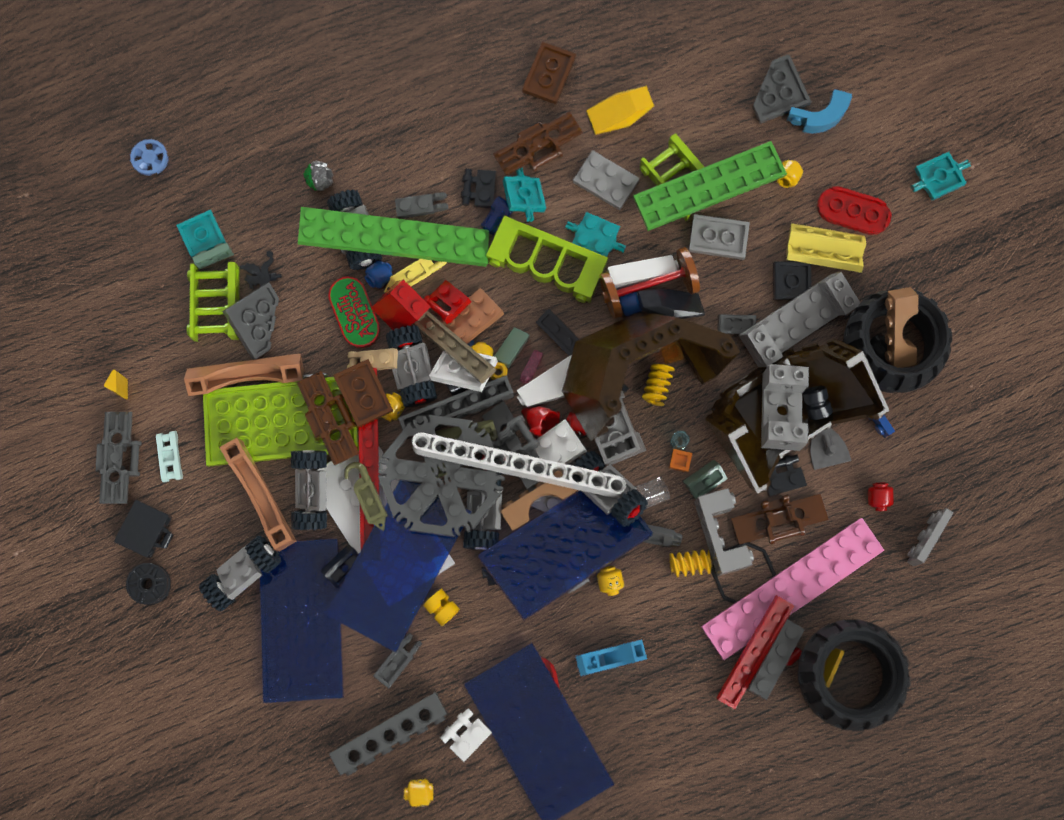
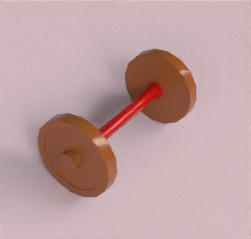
(687, 271)

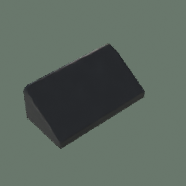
(339, 567)

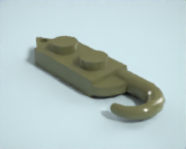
(368, 496)

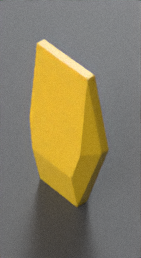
(620, 110)

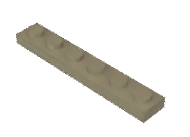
(455, 347)

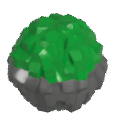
(318, 176)

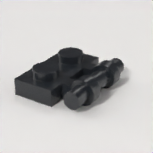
(485, 188)
(787, 480)

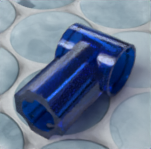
(498, 211)

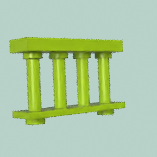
(687, 160)
(230, 292)

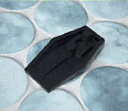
(671, 303)

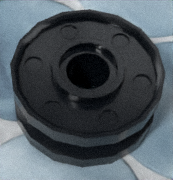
(136, 584)

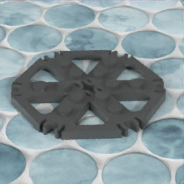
(428, 490)

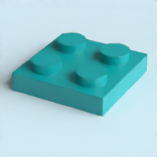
(201, 233)

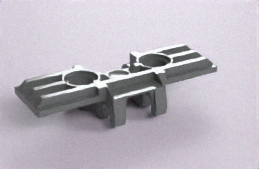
(509, 441)
(110, 457)

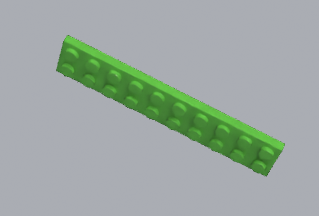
(393, 236)

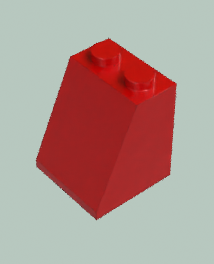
(400, 305)

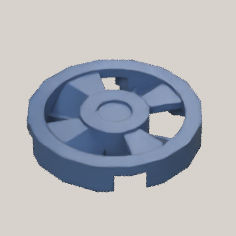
(149, 157)

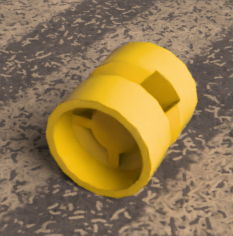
(441, 607)

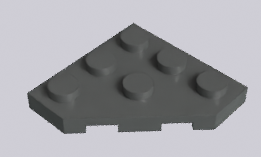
(780, 91)
(254, 319)

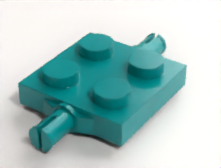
(940, 176)
(524, 194)
(596, 234)

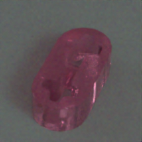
(531, 367)

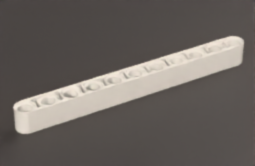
(528, 462)

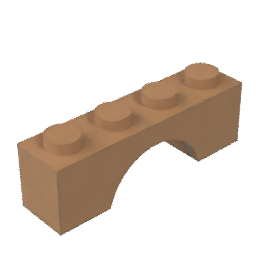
(900, 307)
(517, 512)

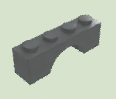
(775, 660)

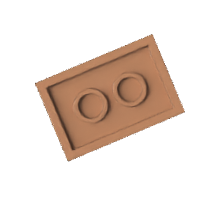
(475, 317)

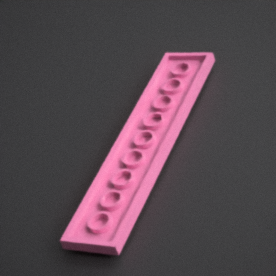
(795, 584)

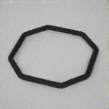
(734, 547)

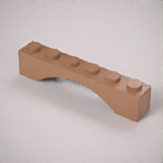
(209, 378)
(261, 497)

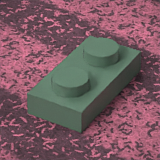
(218, 253)

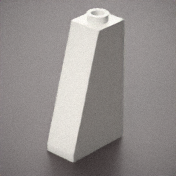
(639, 271)
(545, 387)

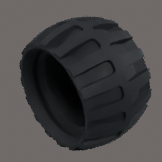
(935, 334)
(894, 673)

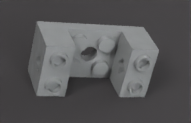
(783, 387)
(621, 439)
(708, 507)

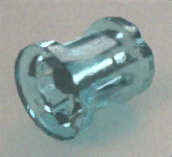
(674, 443)

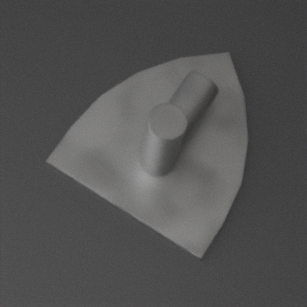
(828, 450)

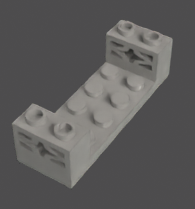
(799, 319)

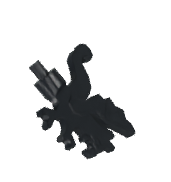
(263, 275)

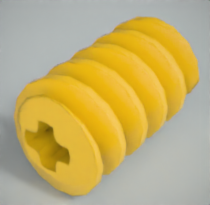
(656, 384)
(690, 563)

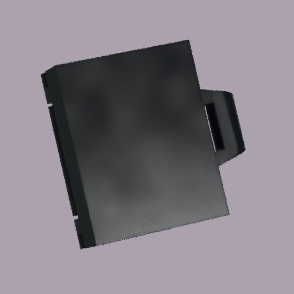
(144, 530)

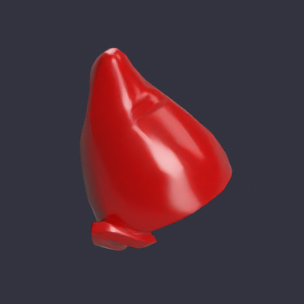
(540, 419)

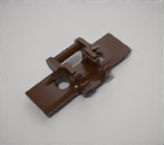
(536, 138)
(323, 421)
(779, 513)

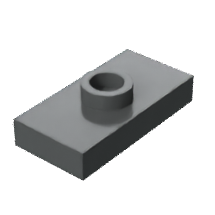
(735, 323)

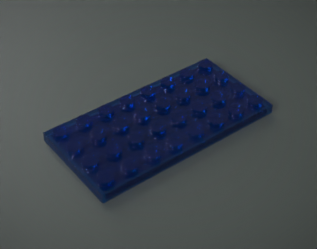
(559, 552)
(393, 574)
(298, 639)
(539, 734)

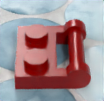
(451, 298)

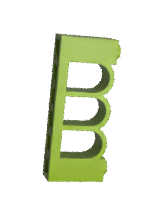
(505, 240)

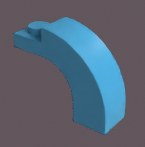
(823, 120)
(611, 657)

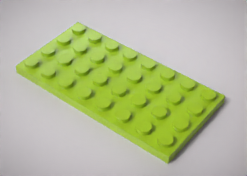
(267, 420)

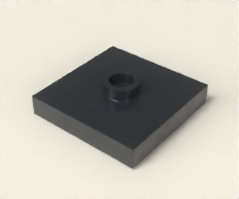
(790, 279)

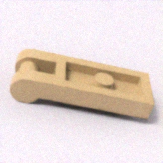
(379, 359)

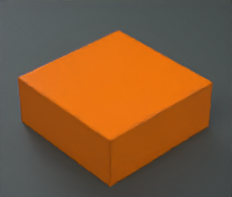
(680, 460)

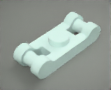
(169, 456)

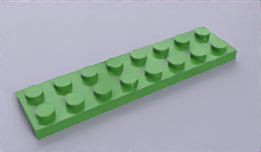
(709, 185)

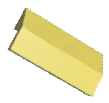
(826, 247)

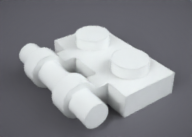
(470, 739)

